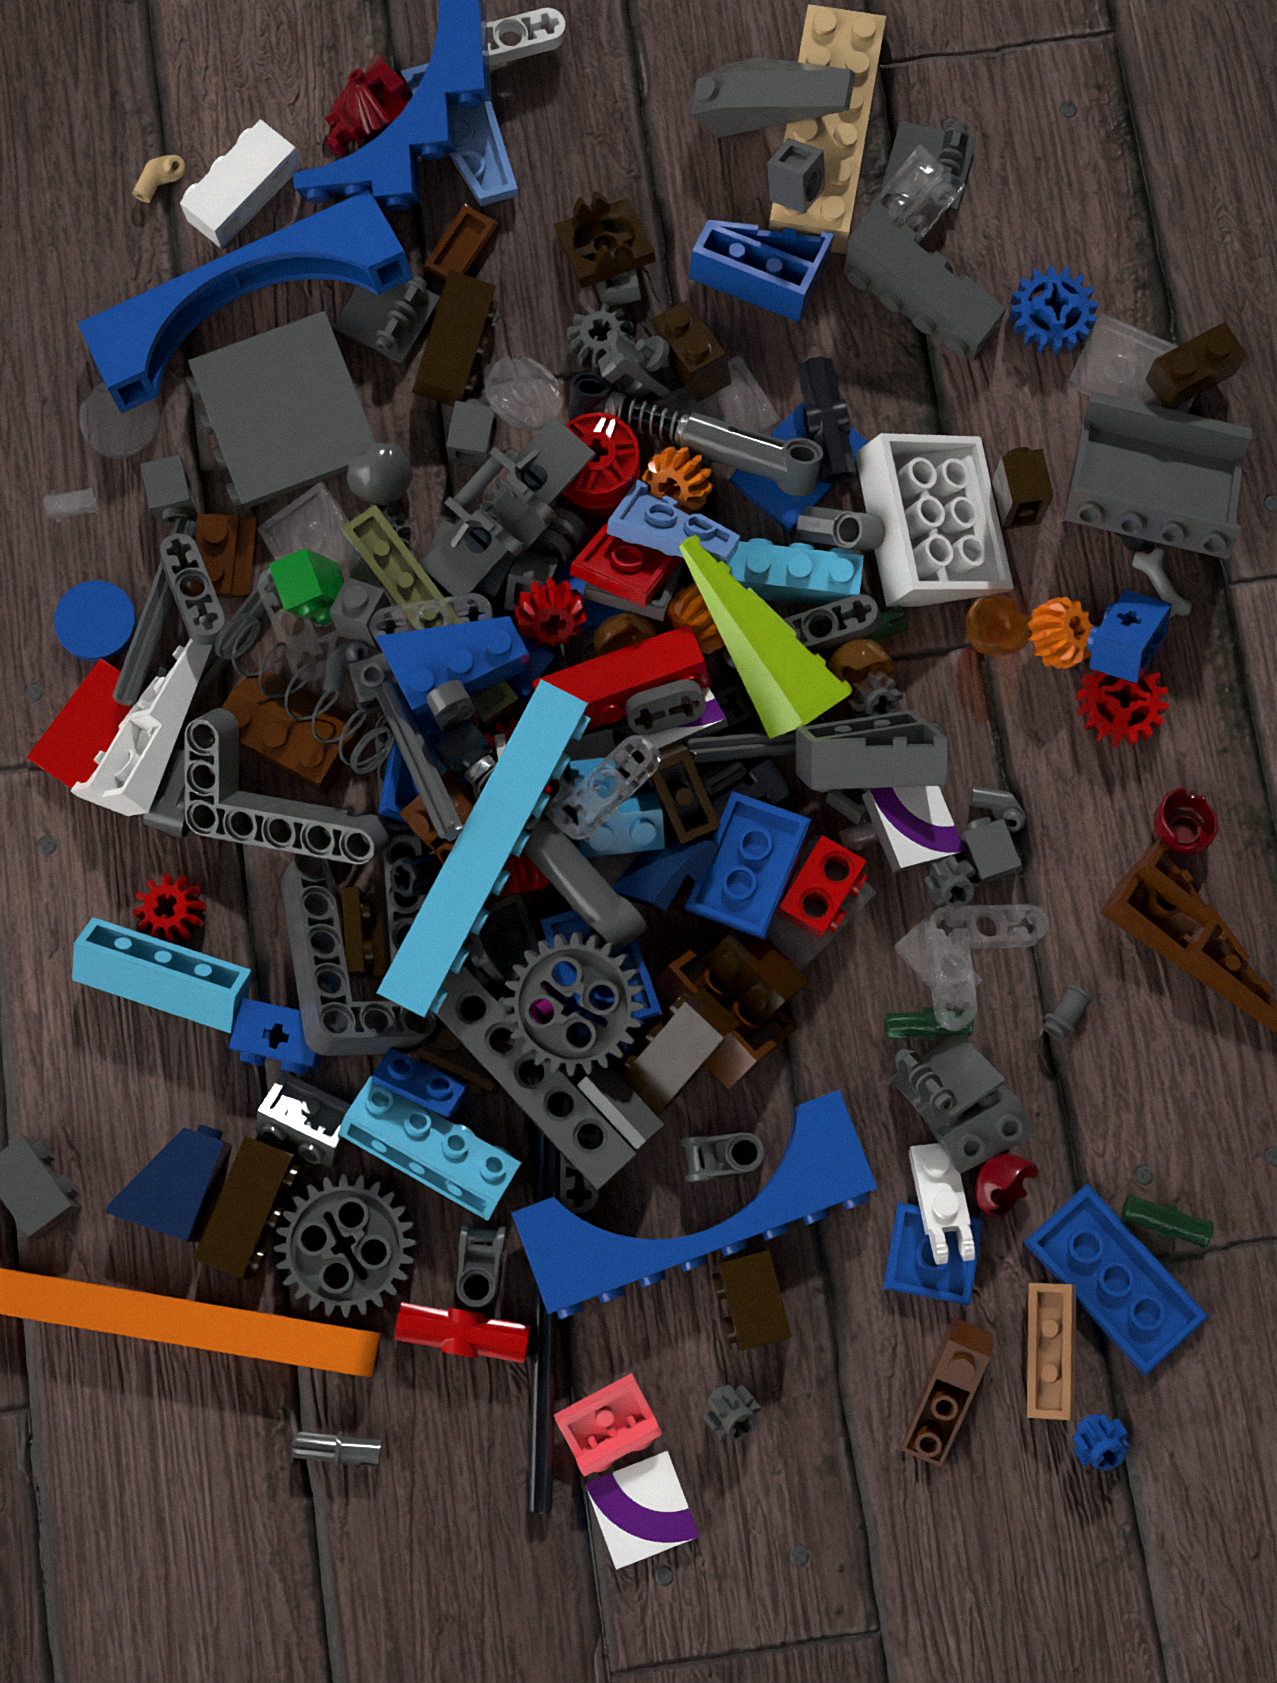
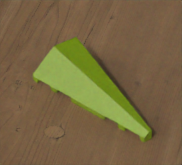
(776, 668)

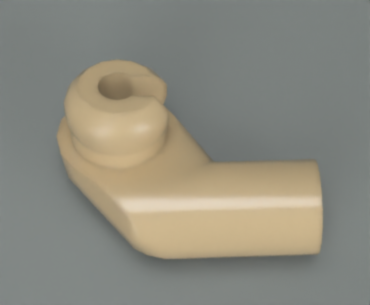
(157, 173)

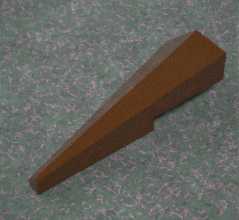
(1171, 918)

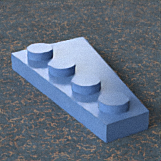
(479, 147)

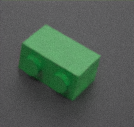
(307, 584)

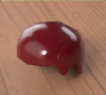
(1185, 822)
(1001, 1183)

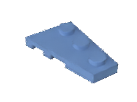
(662, 526)

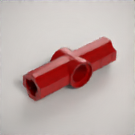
(462, 1332)

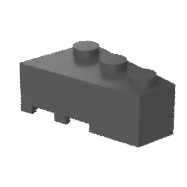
(872, 753)

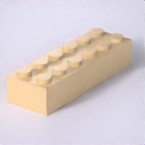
(848, 42)

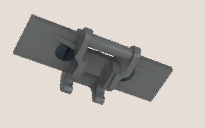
(517, 518)

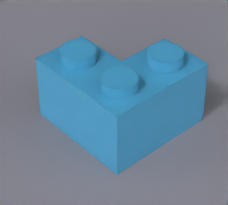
(631, 828)

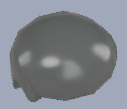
(380, 474)

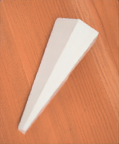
(141, 749)

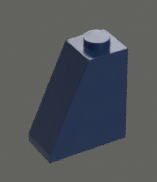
(176, 1185)

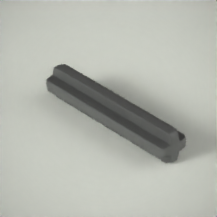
(740, 746)

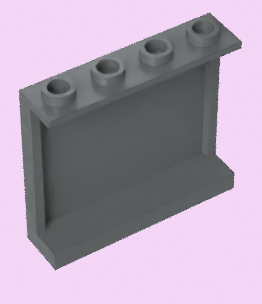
(280, 410)
(1158, 475)

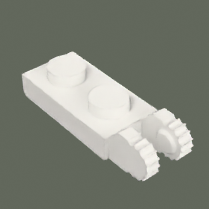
(941, 1200)

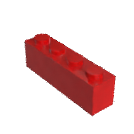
(616, 676)

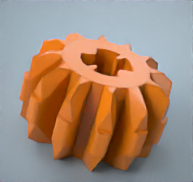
(678, 477)
(691, 609)
(1060, 632)

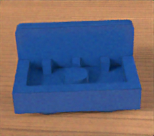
(420, 1084)

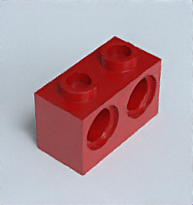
(814, 884)

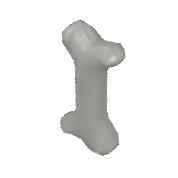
(1152, 566)

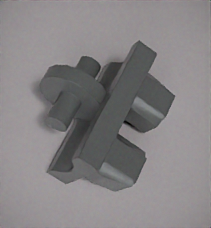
(640, 360)

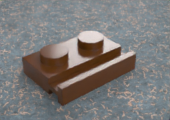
(228, 553)

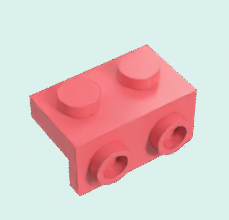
(608, 1425)

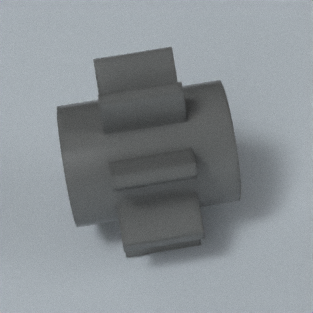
(875, 696)
(951, 881)
(732, 1412)

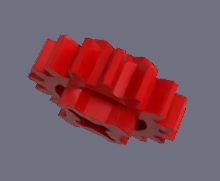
(1138, 702)

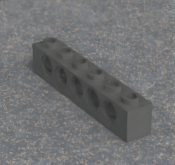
(595, 1165)

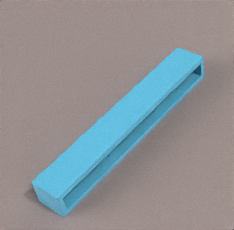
(483, 849)

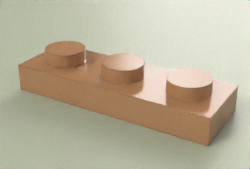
(1051, 1351)

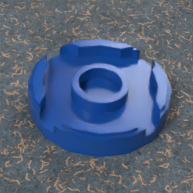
(95, 620)

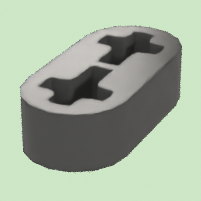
(665, 707)

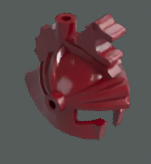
(366, 105)

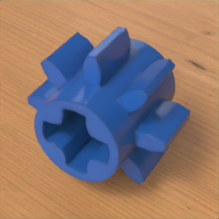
(1100, 1442)

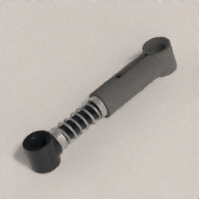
(790, 463)
(604, 912)

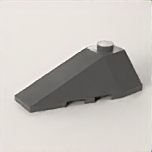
(768, 94)

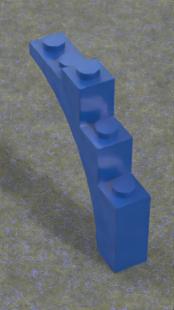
(425, 128)

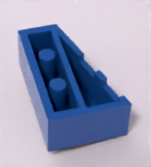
(761, 265)
(471, 652)

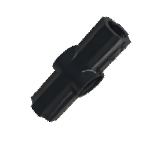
(826, 419)

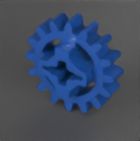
(1040, 320)

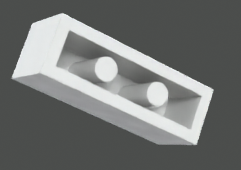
(240, 183)

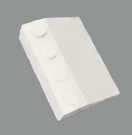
(936, 517)

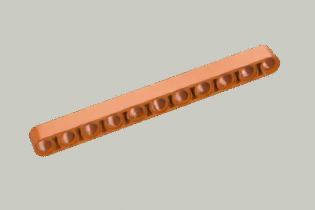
(188, 1323)

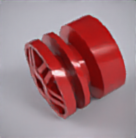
(603, 483)

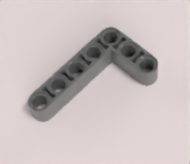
(267, 812)
(331, 972)

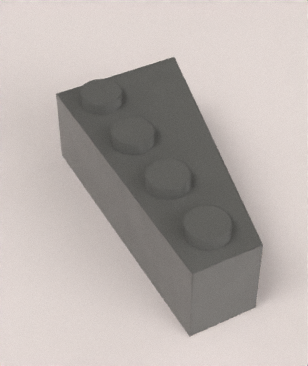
(920, 285)

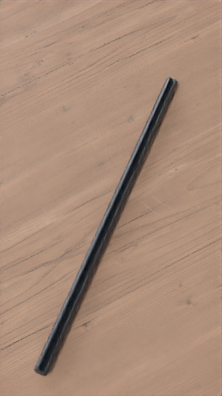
(544, 1325)

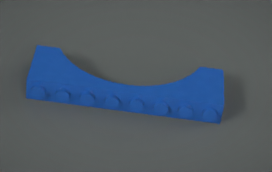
(141, 334)
(582, 1261)

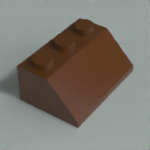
(286, 742)
(749, 1042)

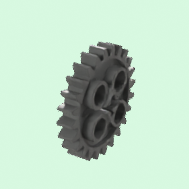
(555, 1037)
(312, 1268)

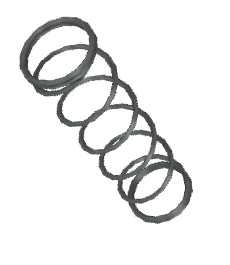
(379, 757)

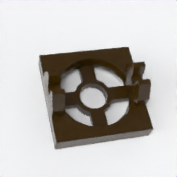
(607, 262)

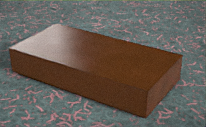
(461, 244)

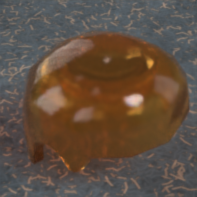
(996, 626)
(622, 631)
(857, 659)

